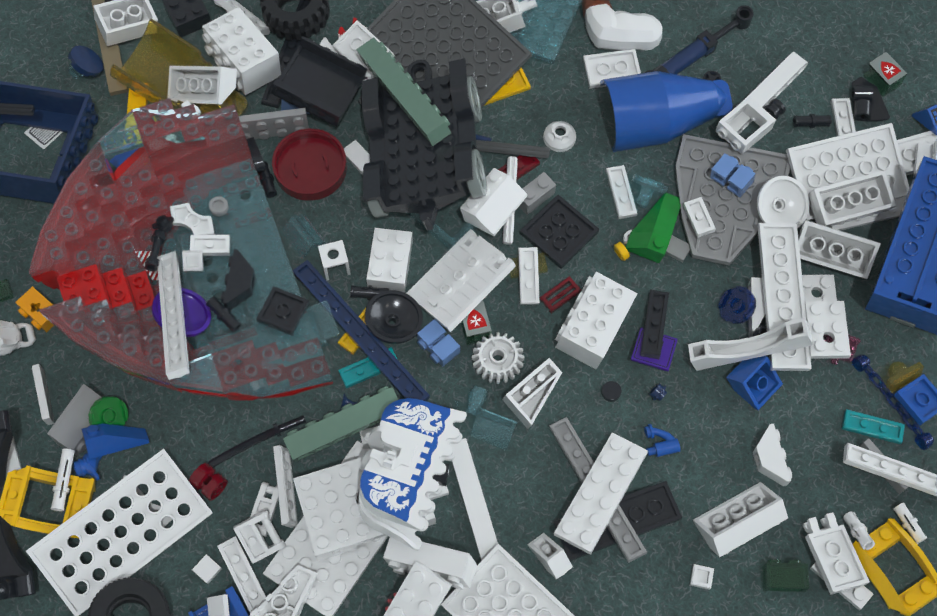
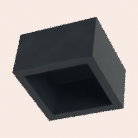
(186, 15)

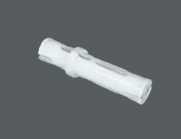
(66, 459)

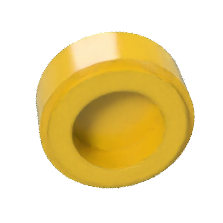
(621, 251)

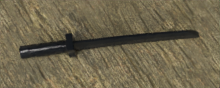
(276, 430)

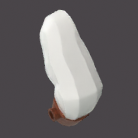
(620, 29)

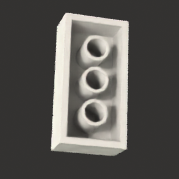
(852, 199)
(450, 564)

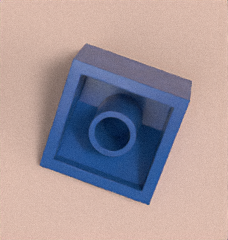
(755, 381)

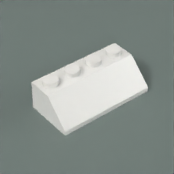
(201, 84)
(837, 249)
(741, 519)

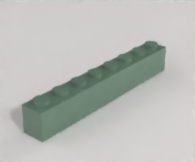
(404, 92)

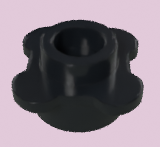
(163, 223)

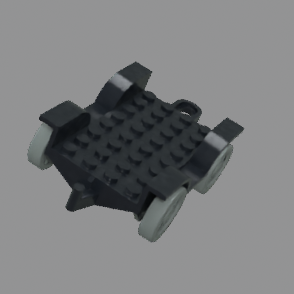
(403, 166)

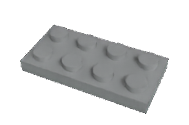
(274, 123)

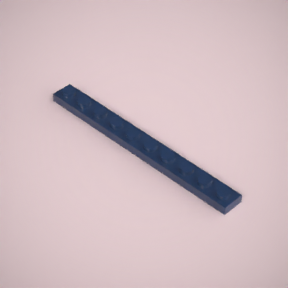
(359, 333)

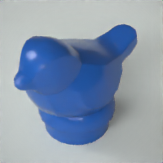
(87, 466)

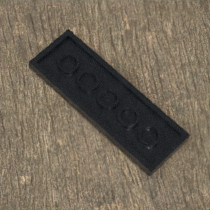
(645, 511)

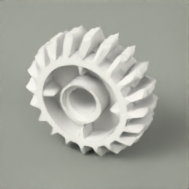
(496, 369)

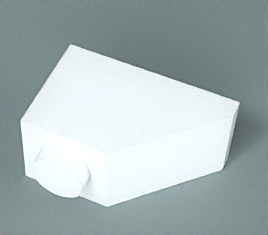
(550, 555)

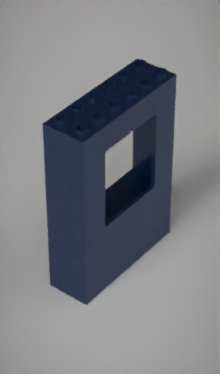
(53, 111)

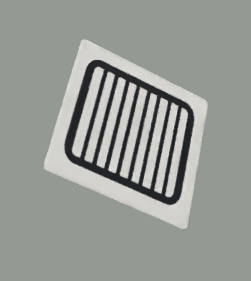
(42, 137)

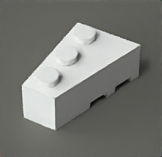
(531, 393)

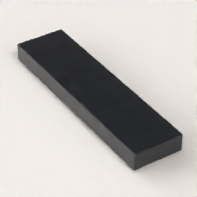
(654, 324)

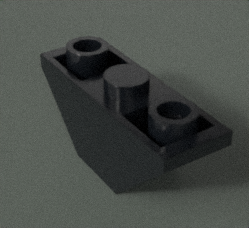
(238, 282)

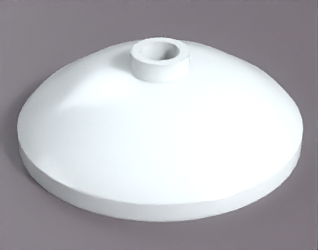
(791, 200)

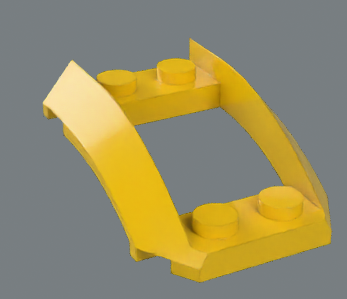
(15, 491)
(915, 596)

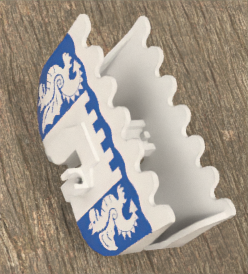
(401, 465)

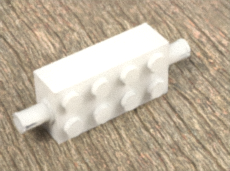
(508, 12)

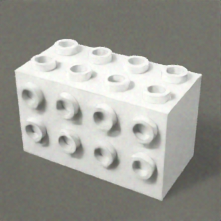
(241, 46)
(594, 319)

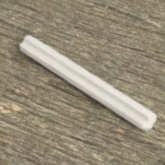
(508, 228)

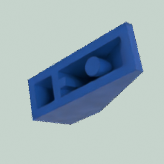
(108, 439)

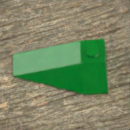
(655, 230)

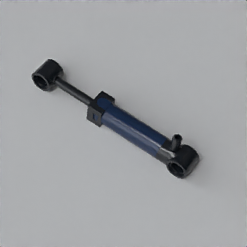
(704, 43)

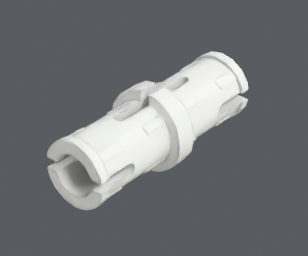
(859, 530)
(918, 535)

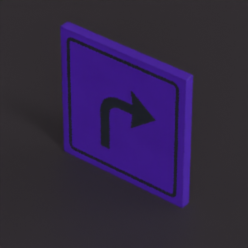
(667, 351)

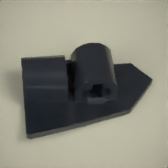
(868, 102)

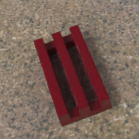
(548, 304)

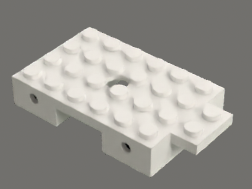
(332, 509)

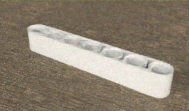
(771, 87)

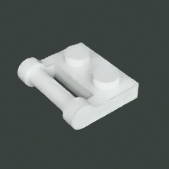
(254, 541)

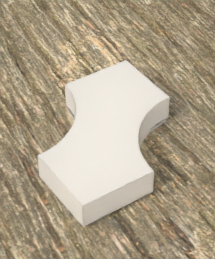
(186, 217)

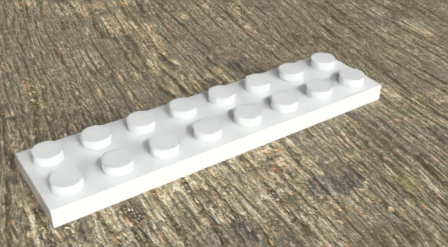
(783, 288)

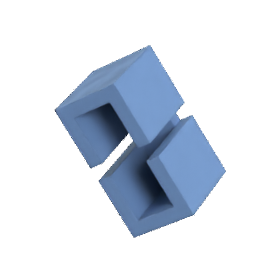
(730, 171)
(441, 347)

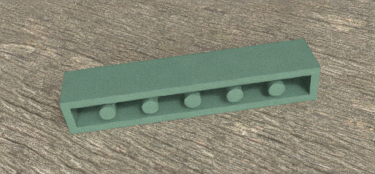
(339, 425)

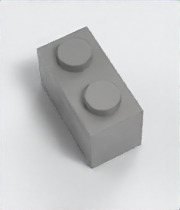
(537, 192)

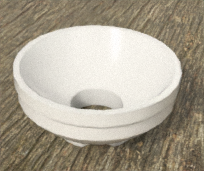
(556, 142)

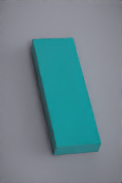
(359, 371)
(873, 426)

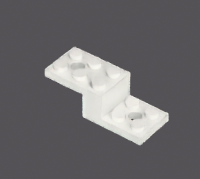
(825, 317)

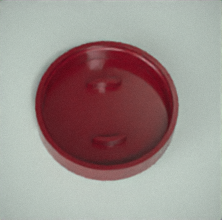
(309, 164)

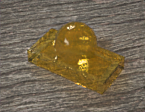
(901, 375)

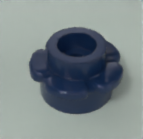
(658, 392)

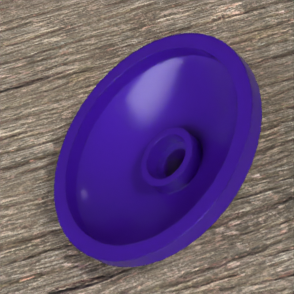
(196, 313)

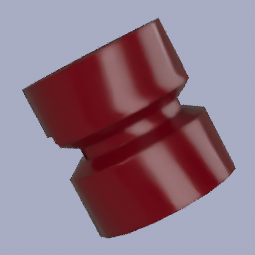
(206, 479)

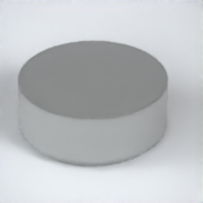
(218, 206)

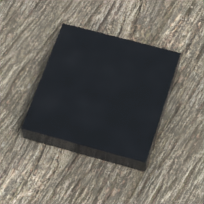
(282, 311)

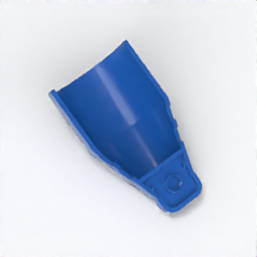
(662, 106)

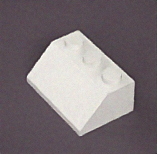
(498, 205)

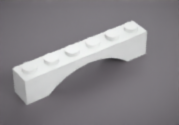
(786, 337)

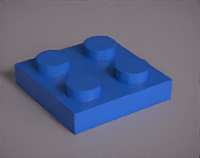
(919, 399)

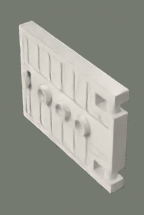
(461, 280)

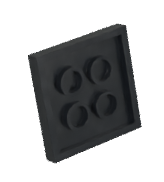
(559, 231)

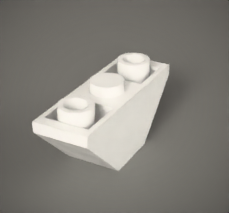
(771, 457)

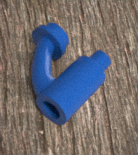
(662, 448)

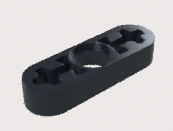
(256, 155)

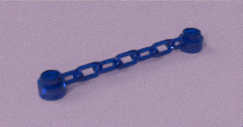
(923, 440)

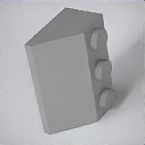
(68, 427)

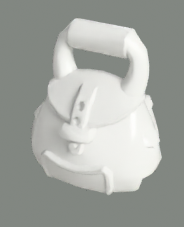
(12, 338)

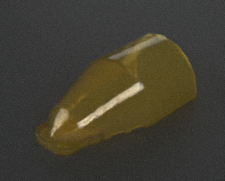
(148, 68)

